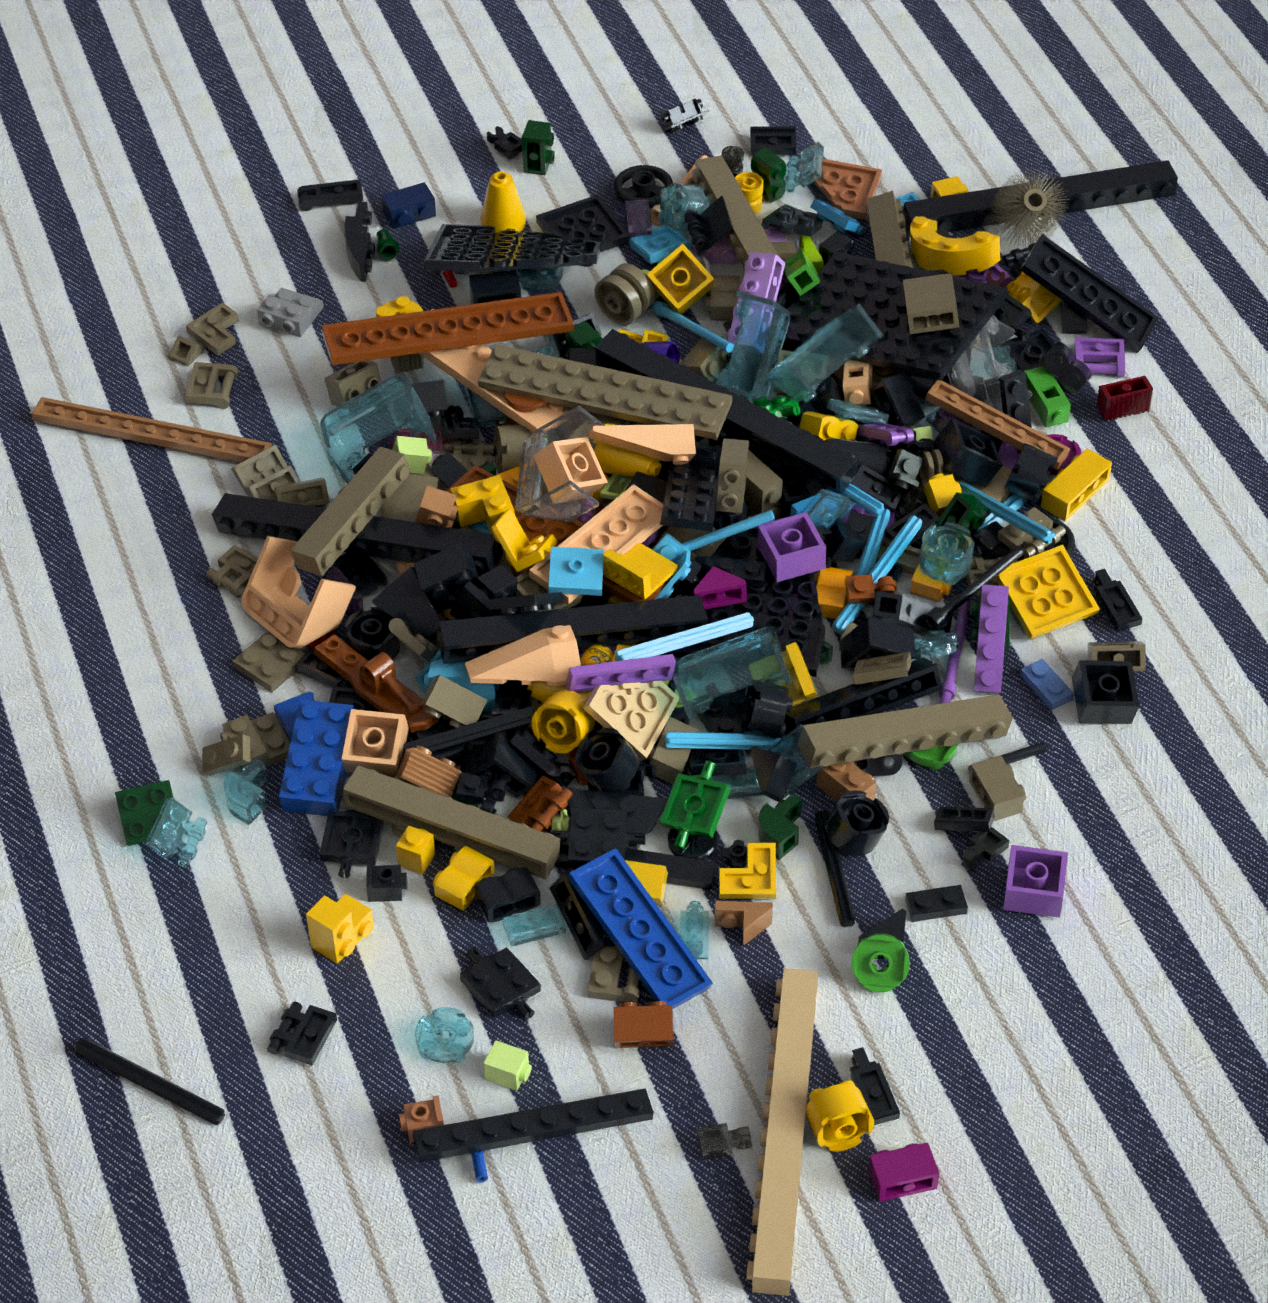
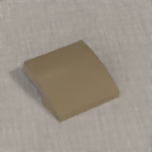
(263, 473)

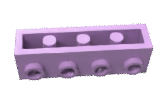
(760, 279)

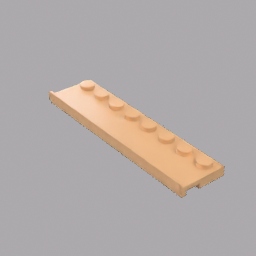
(466, 366)

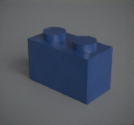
(409, 205)

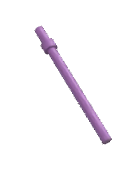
(949, 688)

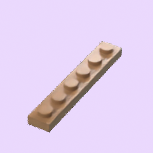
(993, 420)

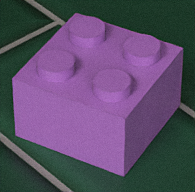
(791, 547)
(1035, 881)

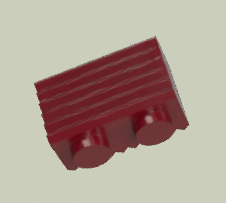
(1124, 398)

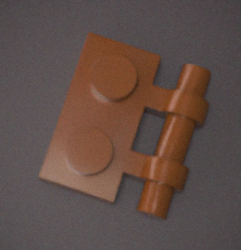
(533, 807)

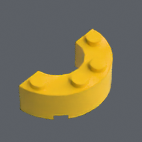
(951, 254)

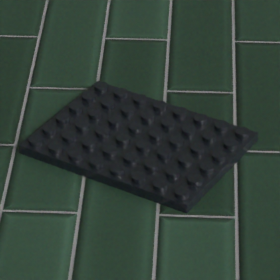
(880, 292)

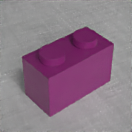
(903, 1171)

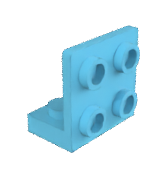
(677, 553)

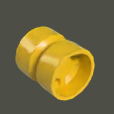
(752, 187)

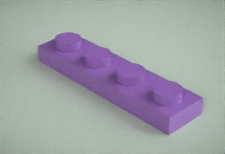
(991, 638)
(615, 673)

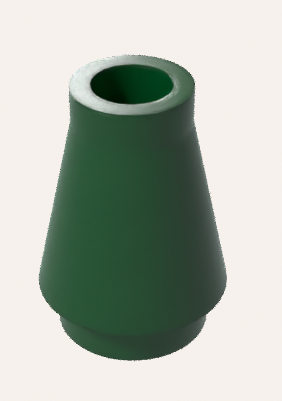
(387, 246)

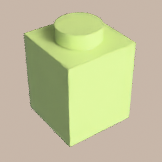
(415, 451)
(507, 1065)

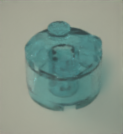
(677, 200)
(946, 552)

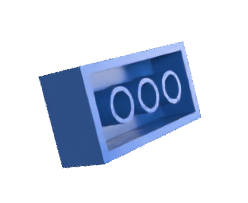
(314, 762)

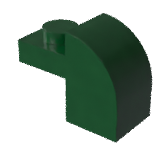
(778, 826)

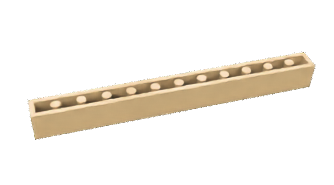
(785, 1133)

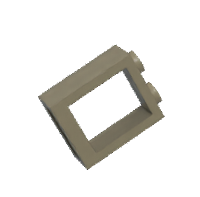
(732, 475)

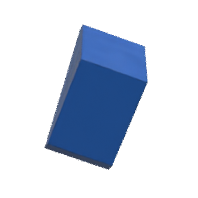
(287, 711)

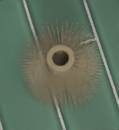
(1028, 208)

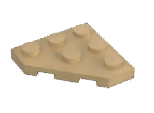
(634, 711)

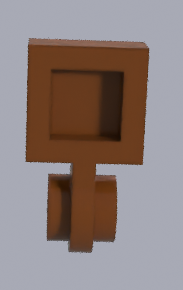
(862, 590)

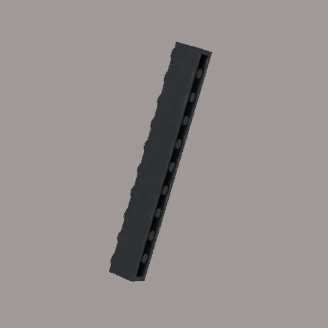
(591, 625)

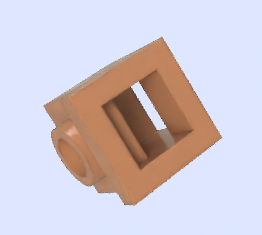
(421, 1116)

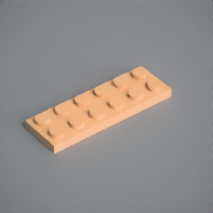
(616, 527)

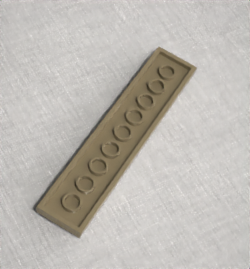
(604, 390)

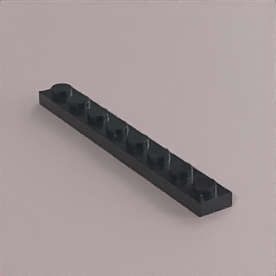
(532, 1125)

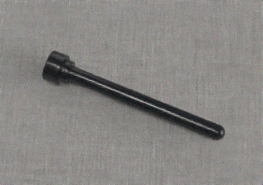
(938, 617)

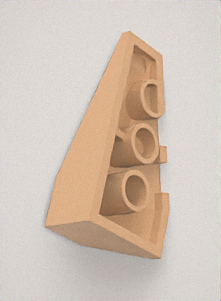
(657, 441)
(536, 657)

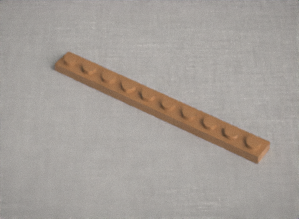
(147, 430)

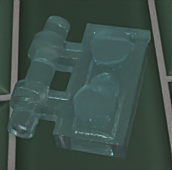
(805, 169)
(169, 828)

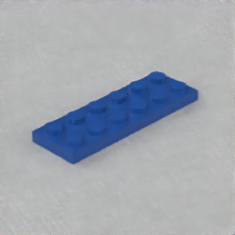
(639, 929)

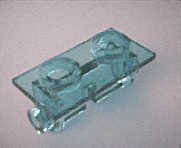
(695, 929)

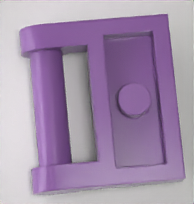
(1101, 351)

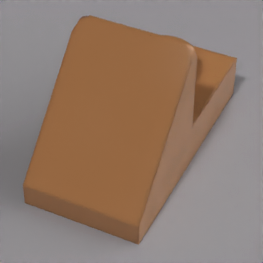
(751, 916)

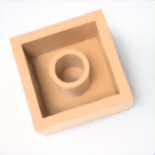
(570, 461)
(375, 741)

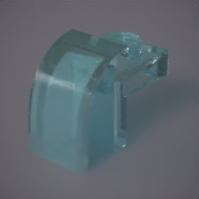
(243, 792)

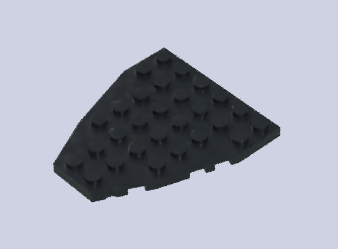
(481, 249)
(786, 605)

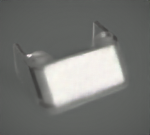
(977, 369)
(532, 494)

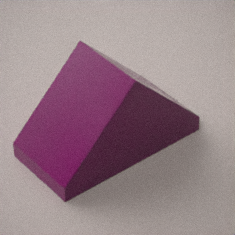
(721, 589)

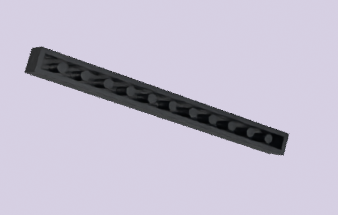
(1083, 193)
(744, 421)
(379, 538)

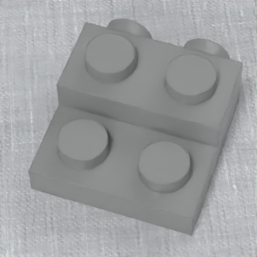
(289, 311)

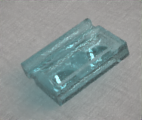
(860, 412)

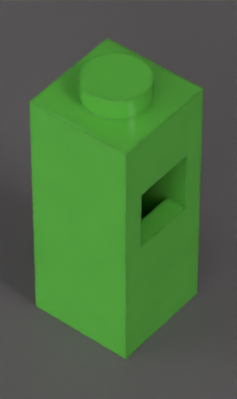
(801, 272)
(1047, 397)

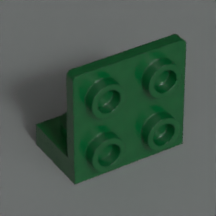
(140, 809)

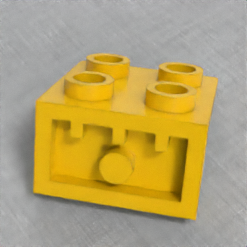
(1033, 296)
(519, 550)
(638, 570)
(802, 686)

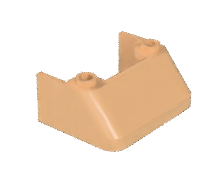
(274, 603)

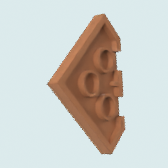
(849, 186)

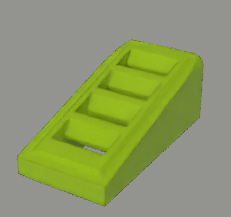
(811, 251)

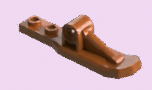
(375, 682)

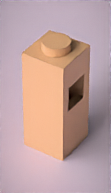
(857, 382)

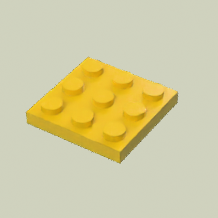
(1047, 592)

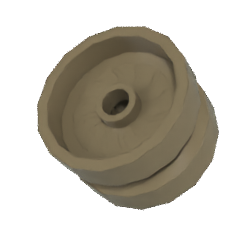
(625, 294)

